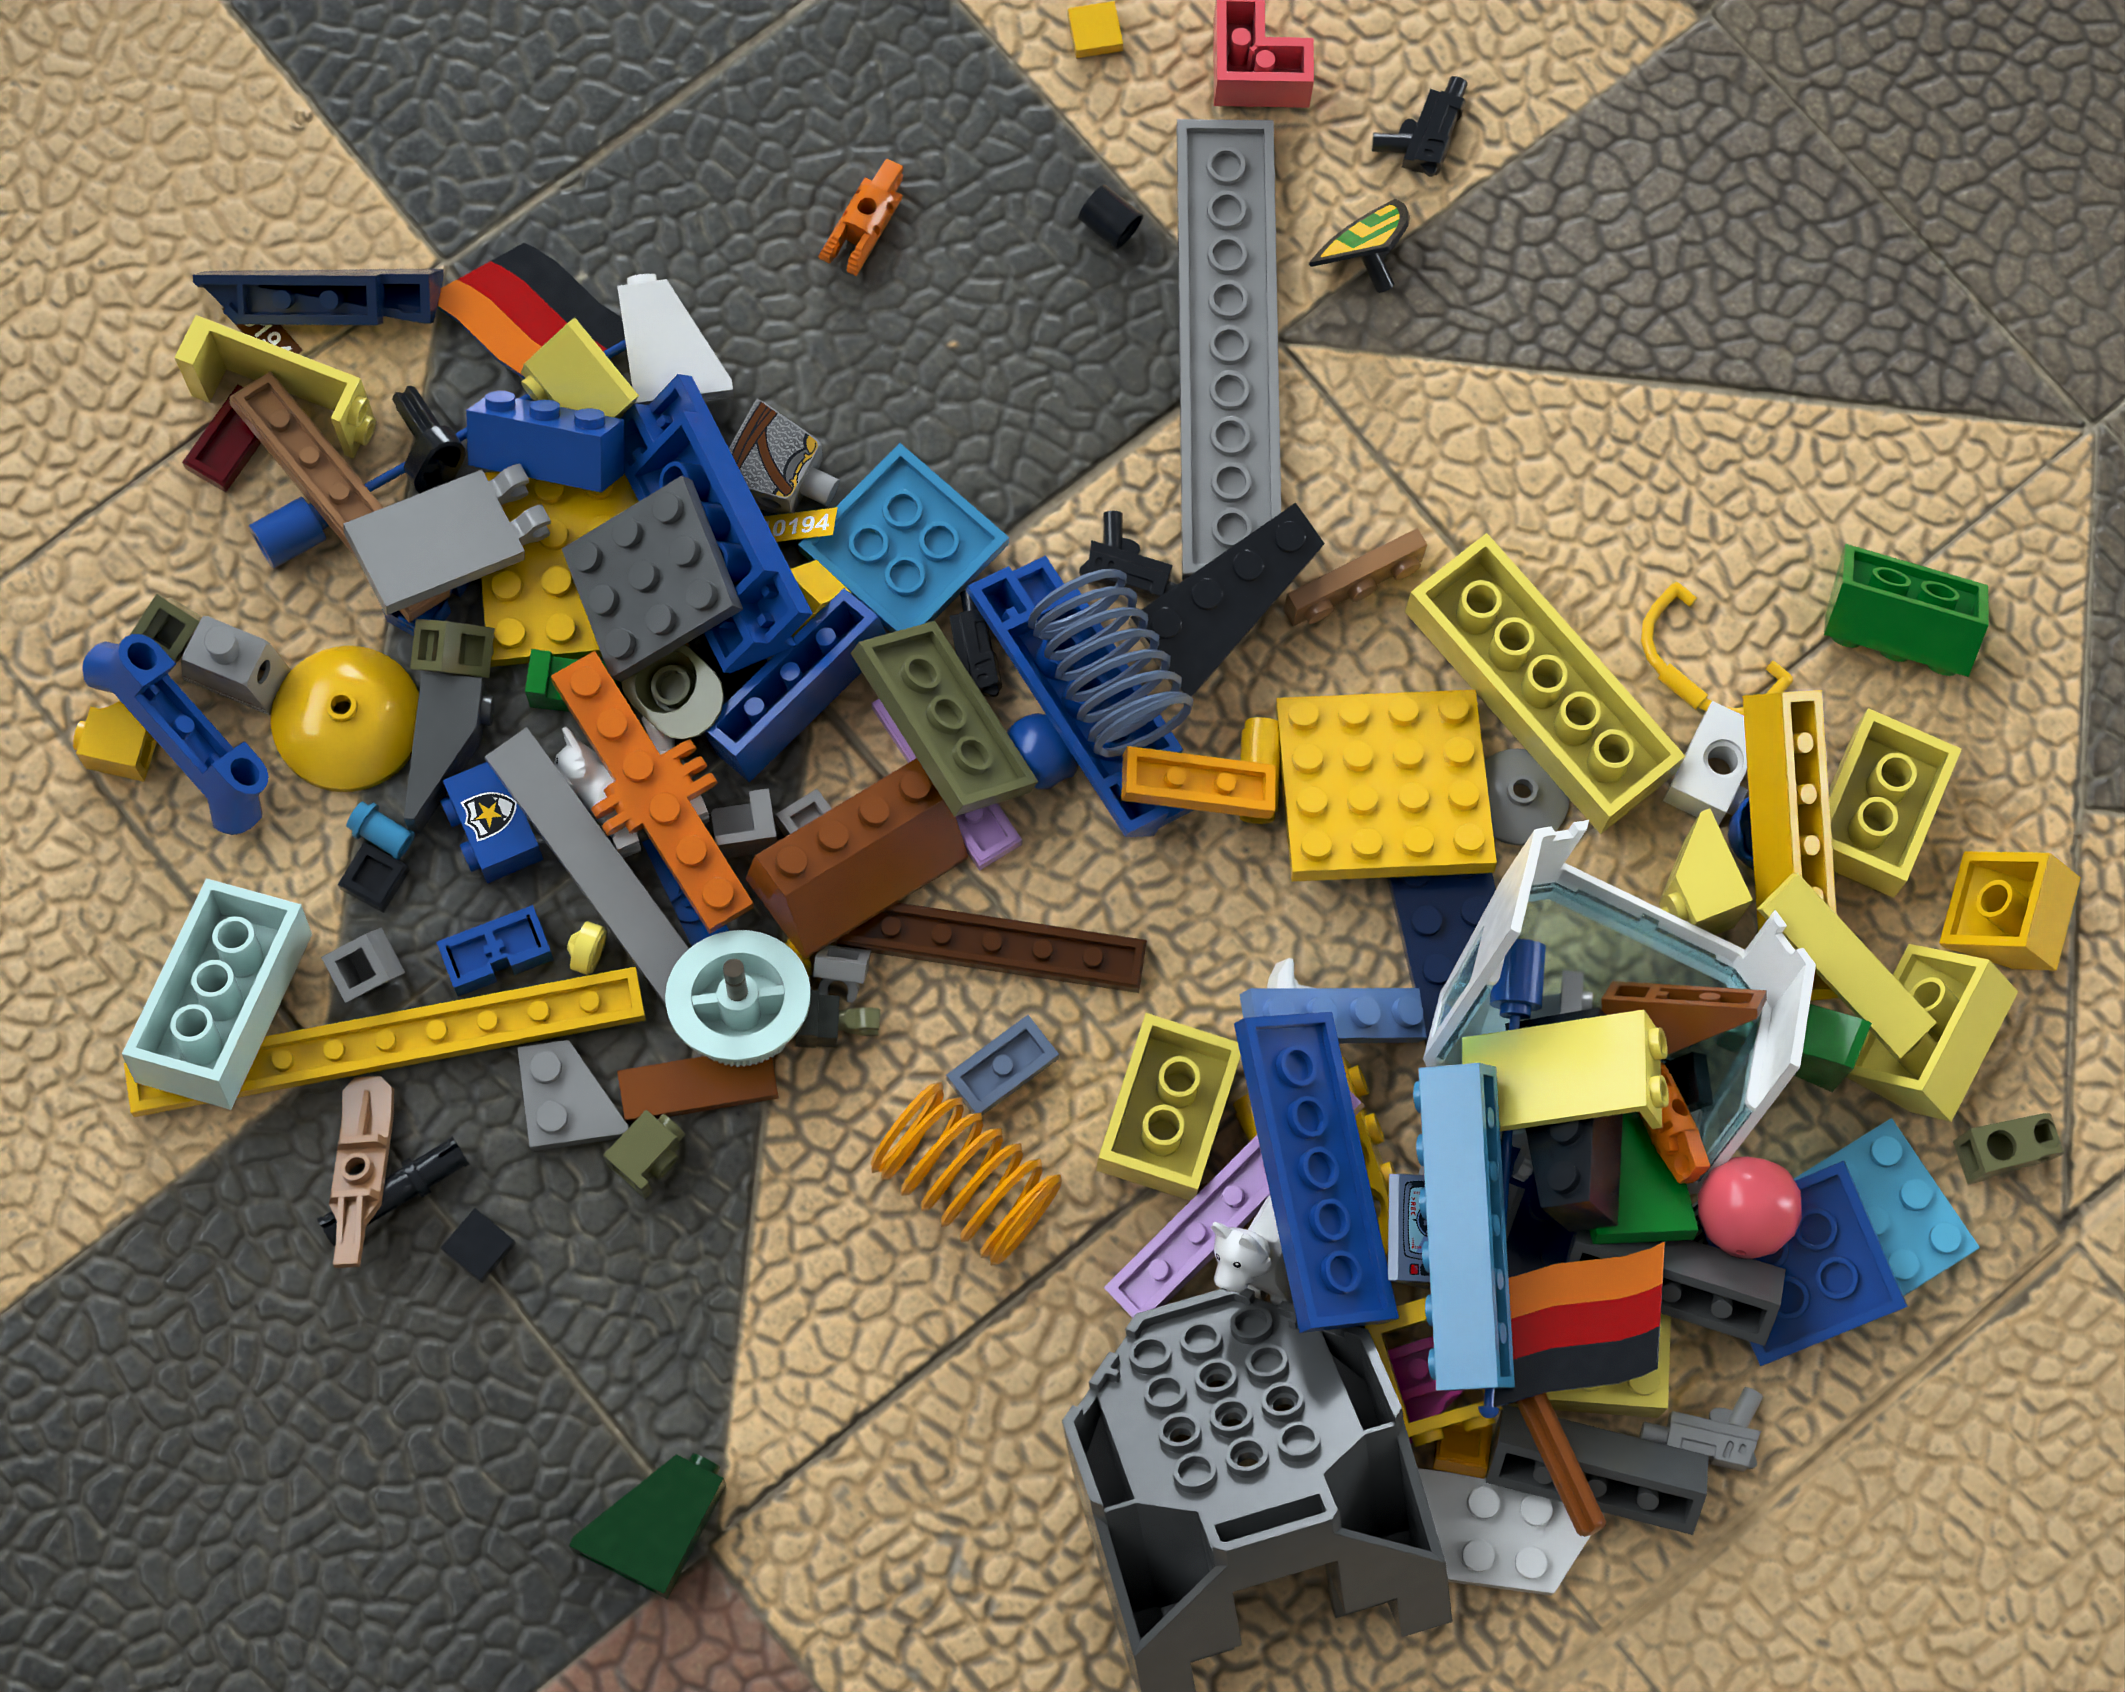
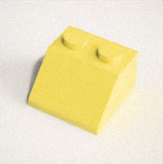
(577, 374)
(1706, 881)

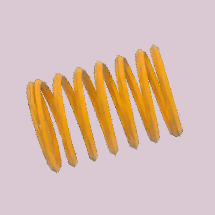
(1034, 1195)

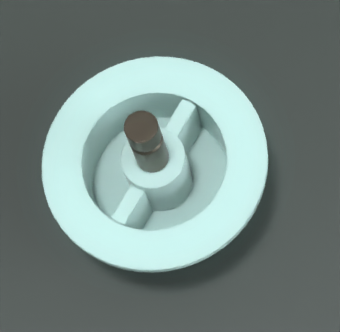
(738, 997)

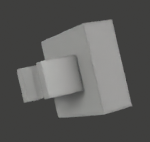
(843, 965)

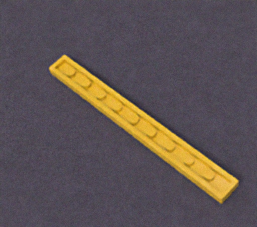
(425, 1035)

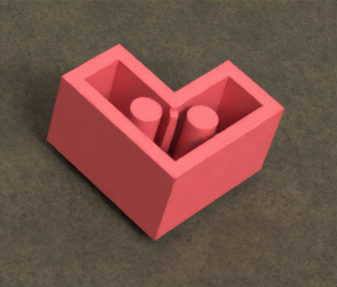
(1258, 68)

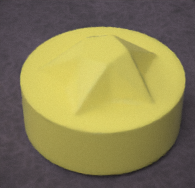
(586, 947)

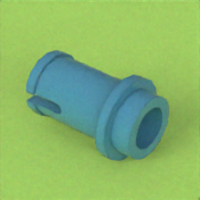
(379, 829)

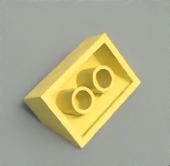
(1969, 1005)

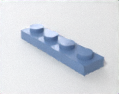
(1358, 1013)

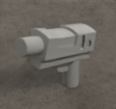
(1721, 1436)

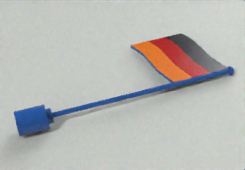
(509, 310)
(1579, 1318)

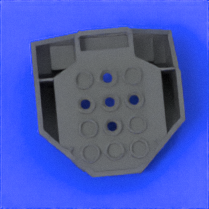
(1191, 1526)

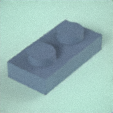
(1002, 1066)

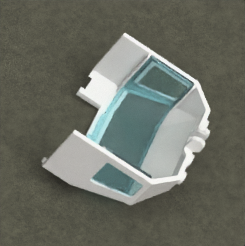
(1625, 939)

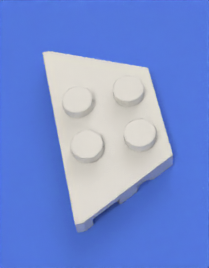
(1500, 1534)

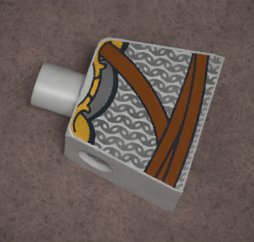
(780, 461)

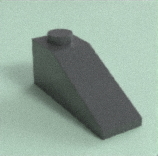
(445, 738)

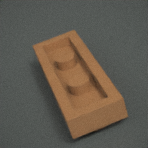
(1356, 579)

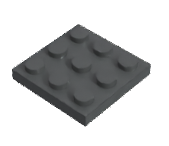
(652, 579)

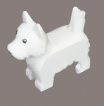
(589, 778)
(1252, 1258)

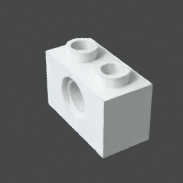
(1695, 783)

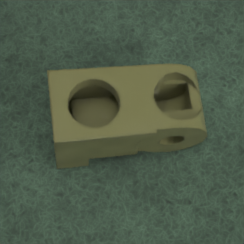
(2007, 1146)

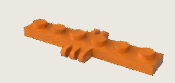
(653, 791)

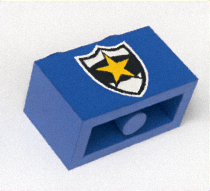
(493, 823)

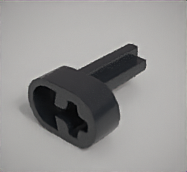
(437, 448)

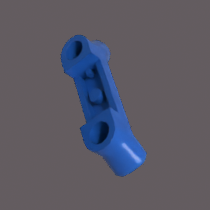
(226, 775)

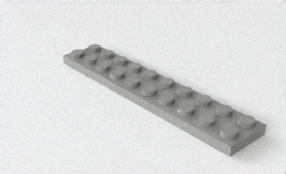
(1227, 334)

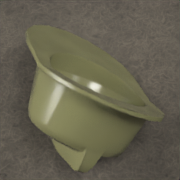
(677, 694)

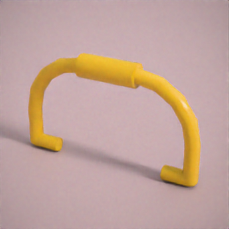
(1671, 675)

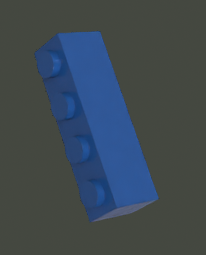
(793, 686)

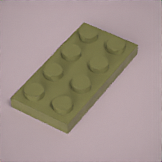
(944, 718)

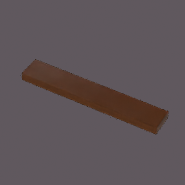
(1003, 946)

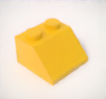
(2011, 908)

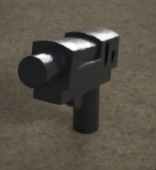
(1429, 139)
(1144, 575)
(975, 648)

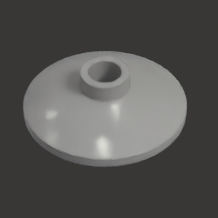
(1518, 817)

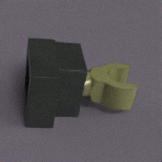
(826, 1020)

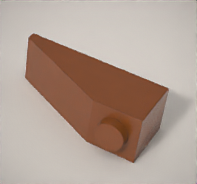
(1685, 1011)

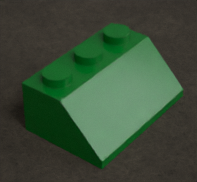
(1907, 611)

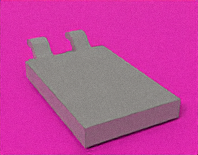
(444, 537)

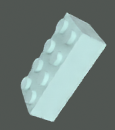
(217, 994)

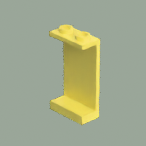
(213, 348)
(1576, 1069)

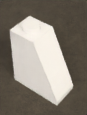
(666, 342)

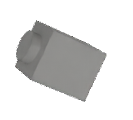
(363, 964)

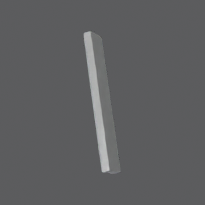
(589, 857)

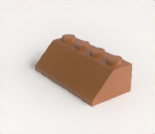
(858, 859)

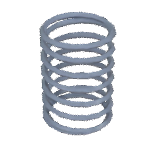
(1133, 710)

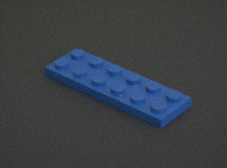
(1315, 1171)

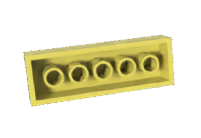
(1544, 683)

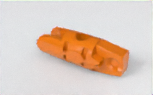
(866, 216)
(1679, 1137)

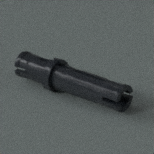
(412, 1179)

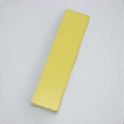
(1848, 966)

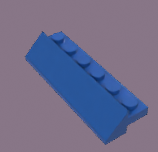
(679, 439)
(1006, 604)

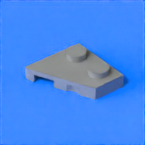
(564, 1099)

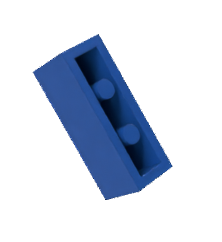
(547, 440)

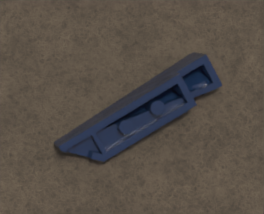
(325, 295)

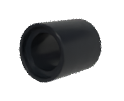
(1110, 216)

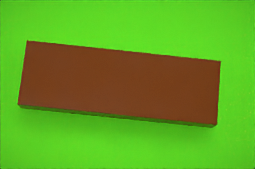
(693, 1087)

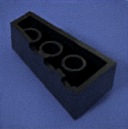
(1227, 597)
(1577, 1160)

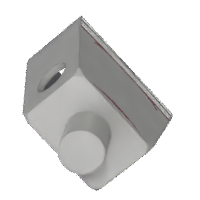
(228, 664)

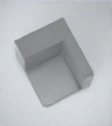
(745, 827)

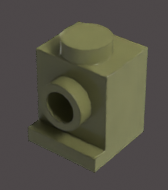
(168, 625)
(452, 648)
(645, 1151)

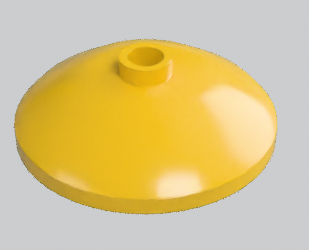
(349, 748)

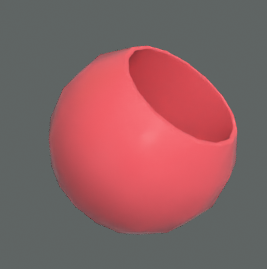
(1749, 1207)

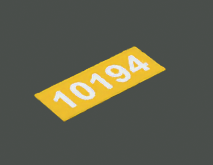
(802, 524)

